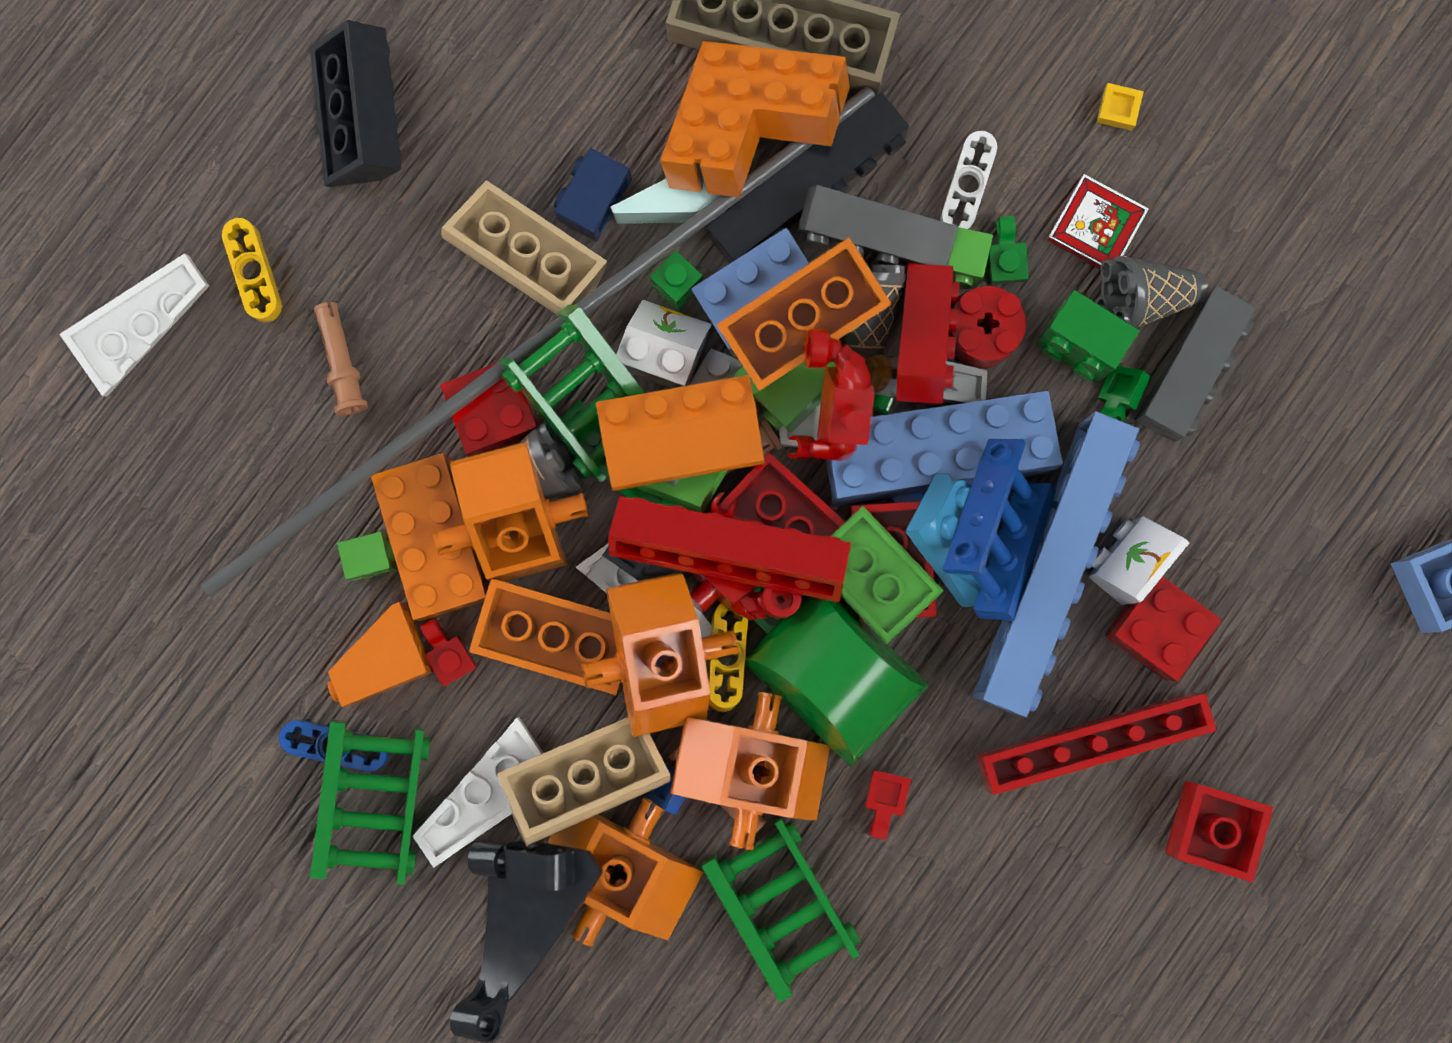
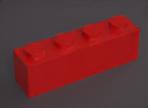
(925, 332)

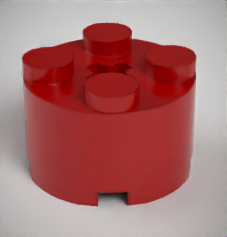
(1001, 313)

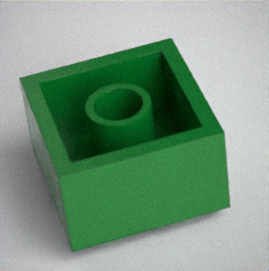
(1086, 337)

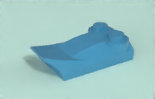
(934, 530)

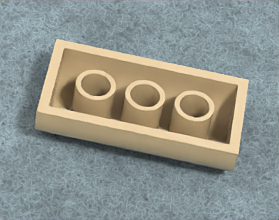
(524, 249)
(581, 780)

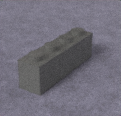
(875, 228)
(1196, 364)

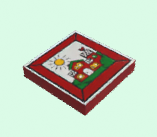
(1097, 222)

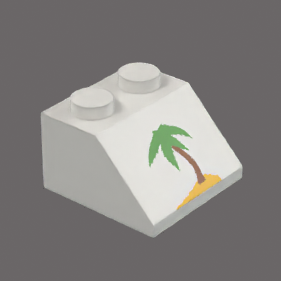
(663, 345)
(1136, 560)

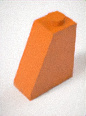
(381, 659)

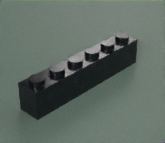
(780, 200)

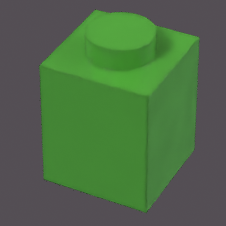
(969, 257)
(367, 556)

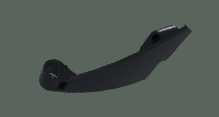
(529, 906)

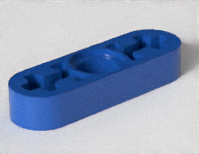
(305, 749)

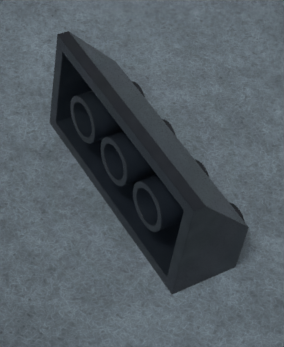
(355, 105)

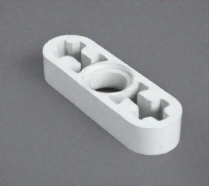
(986, 162)

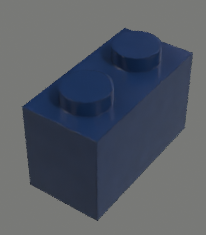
(594, 189)

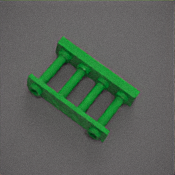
(597, 359)
(333, 817)
(762, 940)

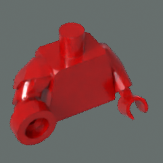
(844, 400)
(742, 596)

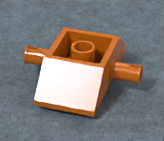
(507, 515)
(652, 621)
(719, 761)
(655, 883)

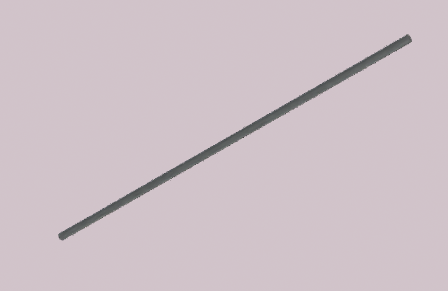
(519, 355)

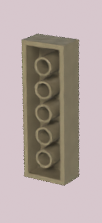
(811, 26)

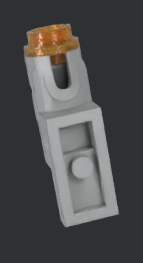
(967, 386)

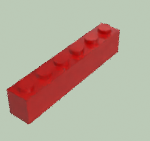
(729, 548)
(1096, 742)

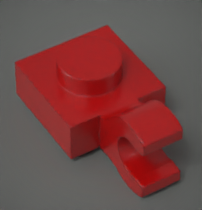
(449, 657)
(886, 796)

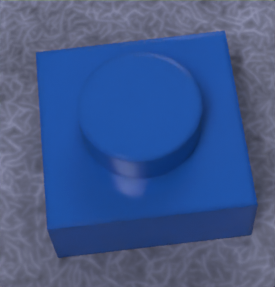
(663, 797)

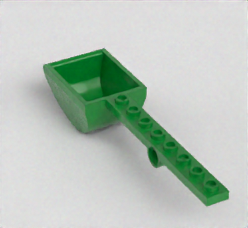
(818, 659)

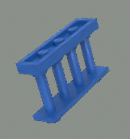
(1019, 535)

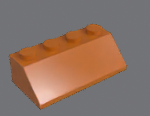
(680, 432)

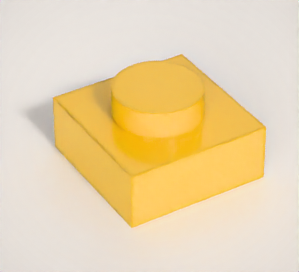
(1120, 106)

